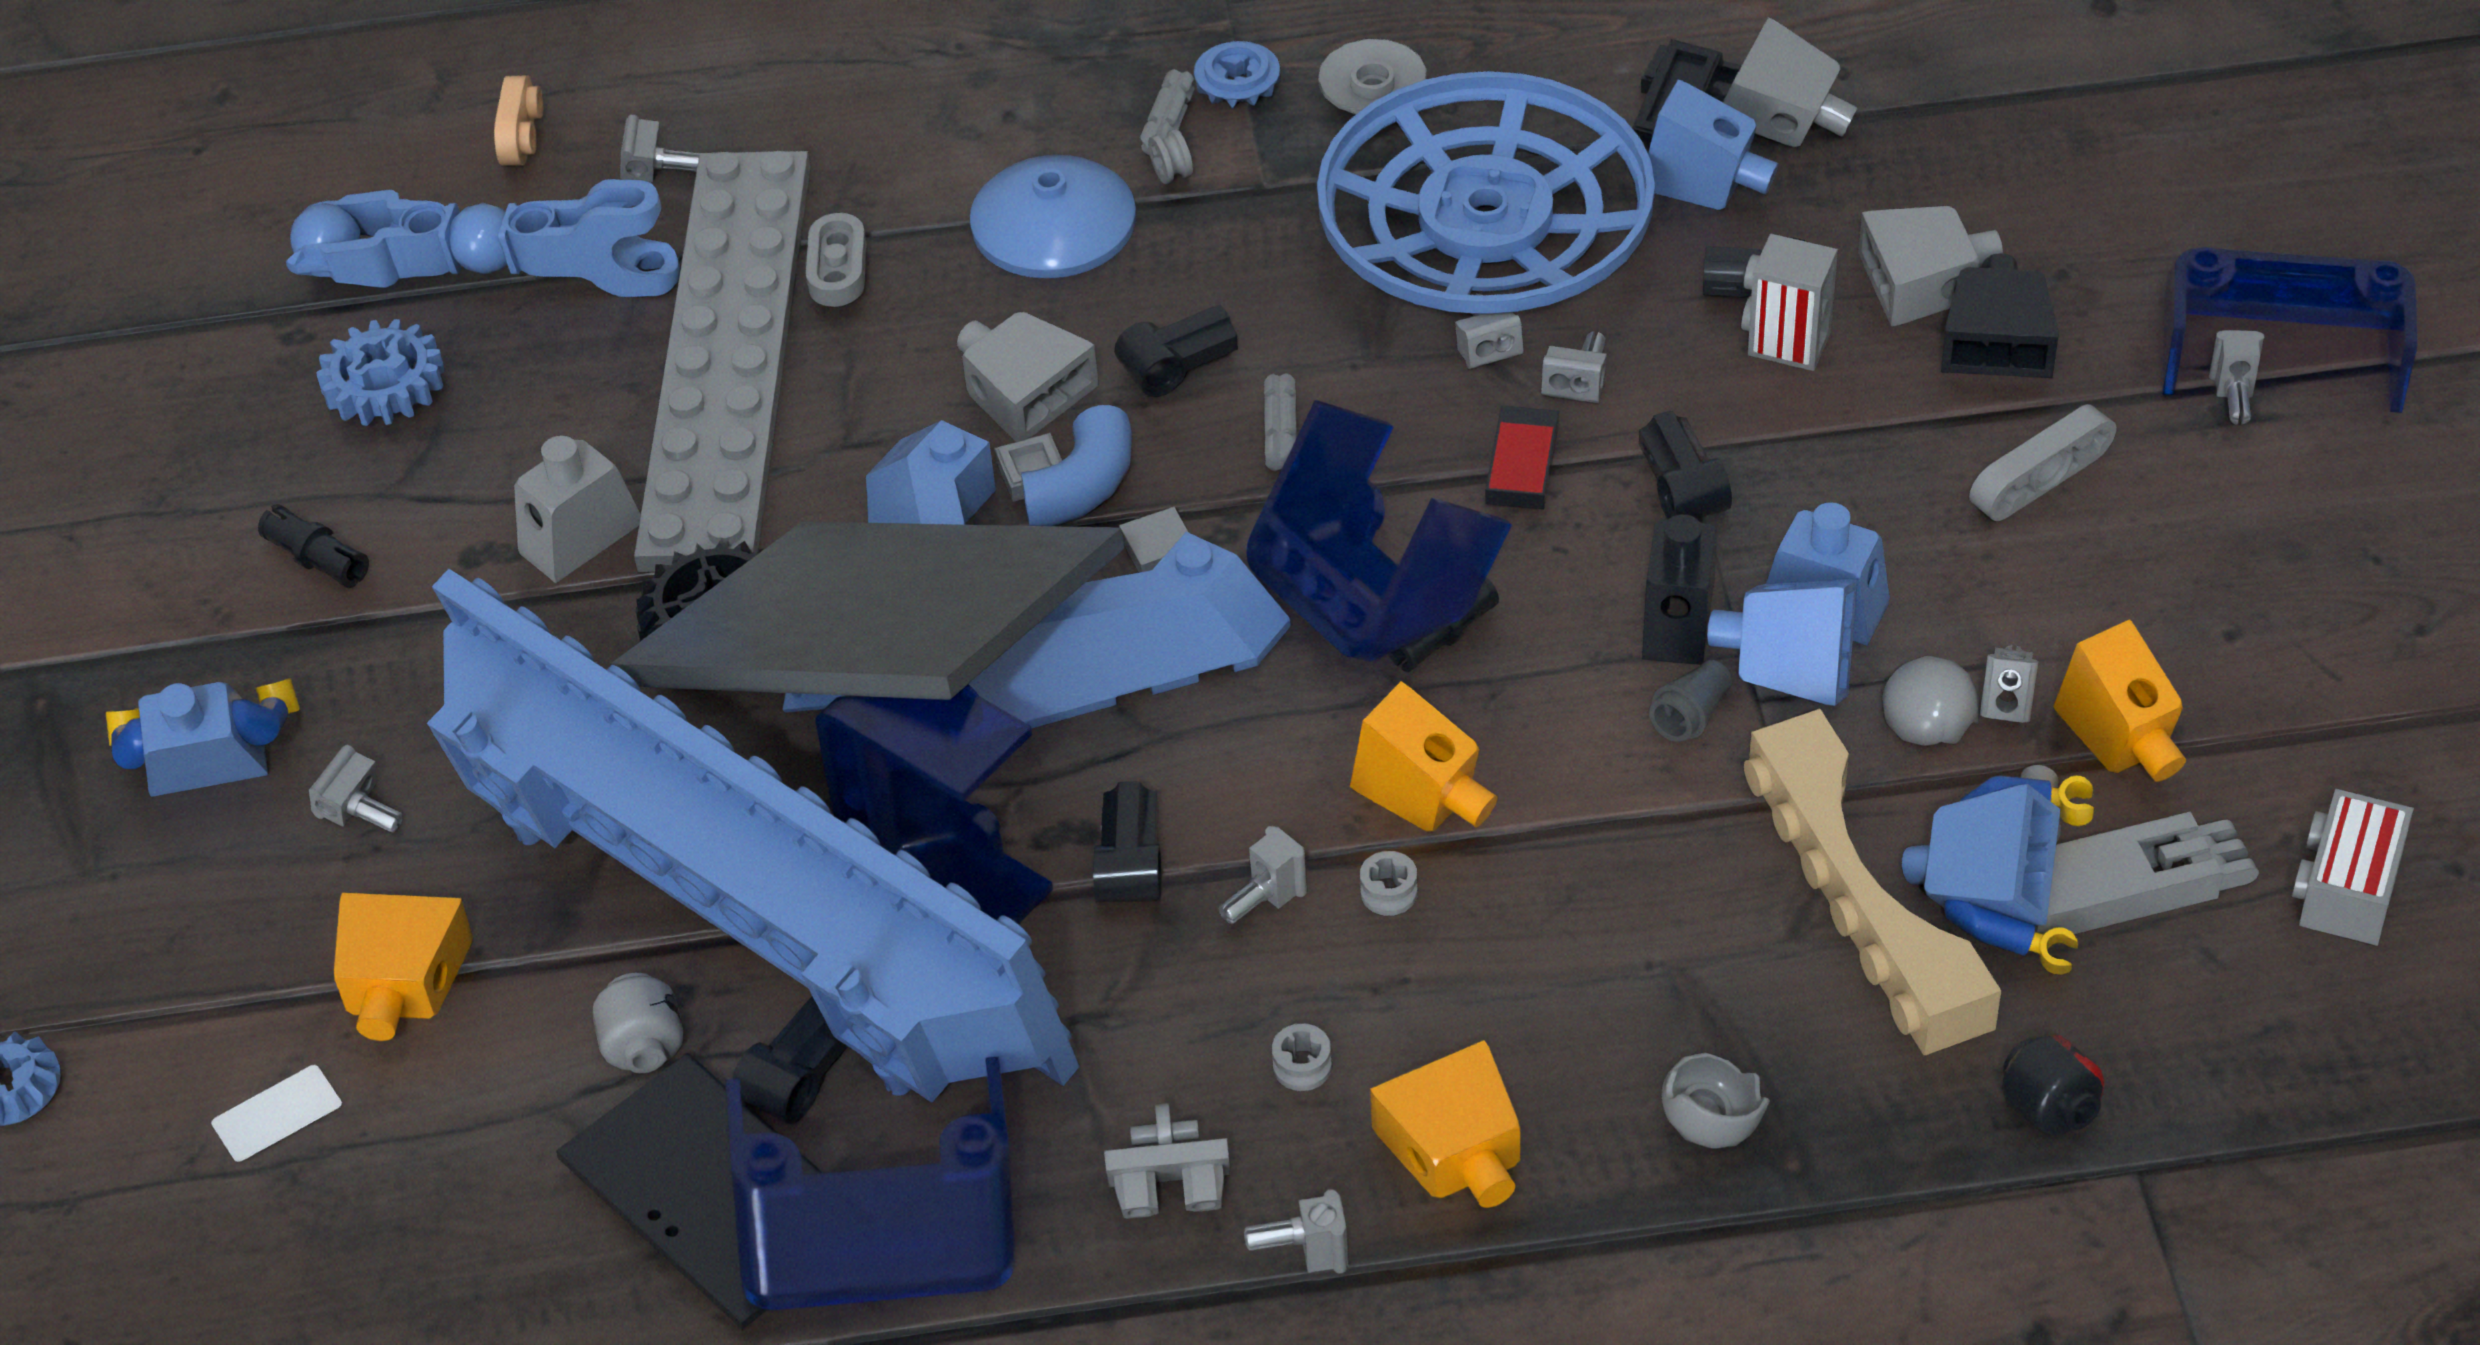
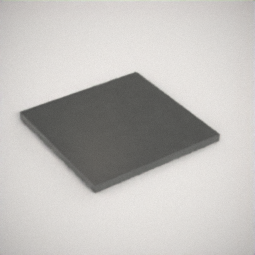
(872, 609)

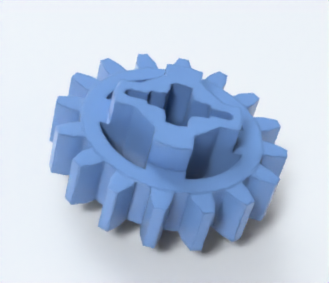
(380, 372)

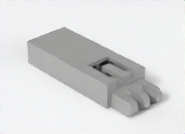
(2113, 880)

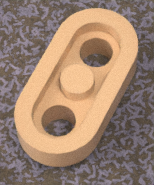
(514, 120)

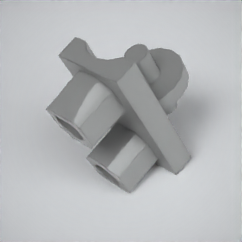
(1196, 1163)

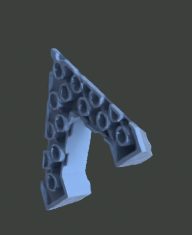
(1112, 633)

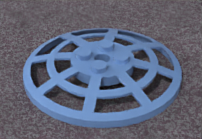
(1459, 187)

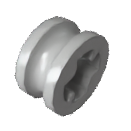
(1170, 156)
(1388, 900)
(1305, 1075)

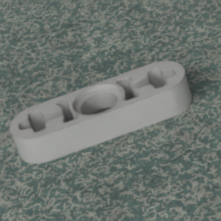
(2042, 462)

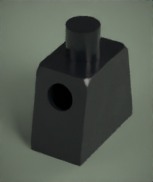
(2000, 322)
(1684, 566)

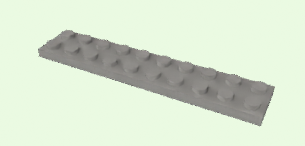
(724, 356)

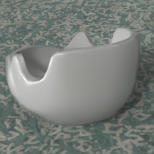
(1930, 701)
(1712, 1101)

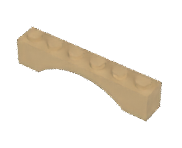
(1930, 976)

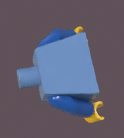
(200, 734)
(1996, 861)

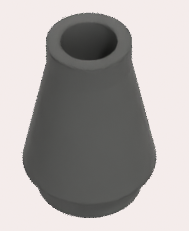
(1687, 703)

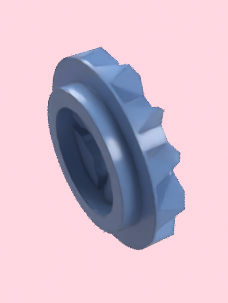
(1234, 60)
(34, 1075)

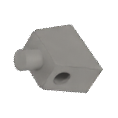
(1787, 87)
(1918, 257)
(1026, 371)
(571, 507)

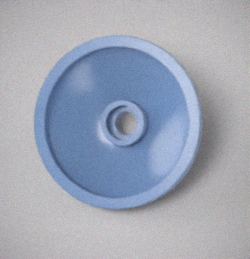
(1053, 216)

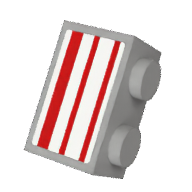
(1790, 301)
(2354, 866)

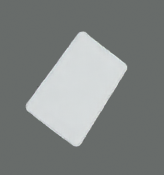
(276, 1113)

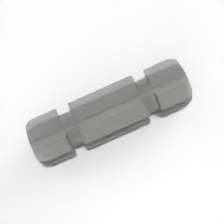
(1168, 106)
(1279, 419)

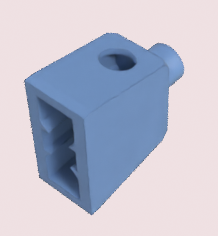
(1705, 150)
(1830, 548)
(1793, 637)

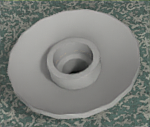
(1368, 71)

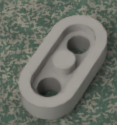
(836, 259)

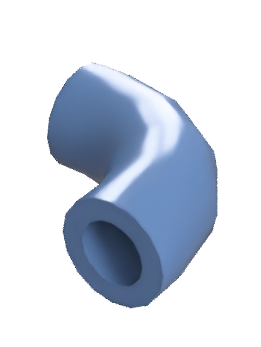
(1085, 476)

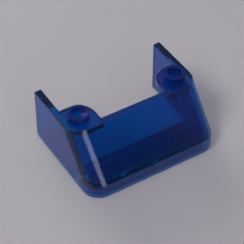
(2296, 291)
(1320, 552)
(907, 777)
(874, 1228)

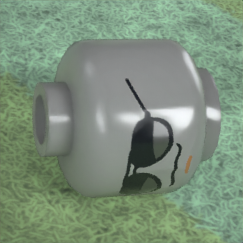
(637, 1020)

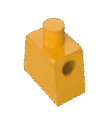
(2122, 703)
(1419, 763)
(397, 957)
(1452, 1125)

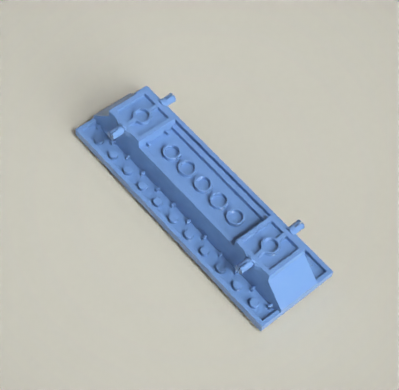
(887, 952)

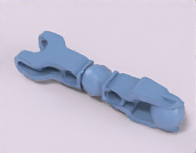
(542, 238)

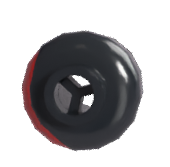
(2052, 1083)

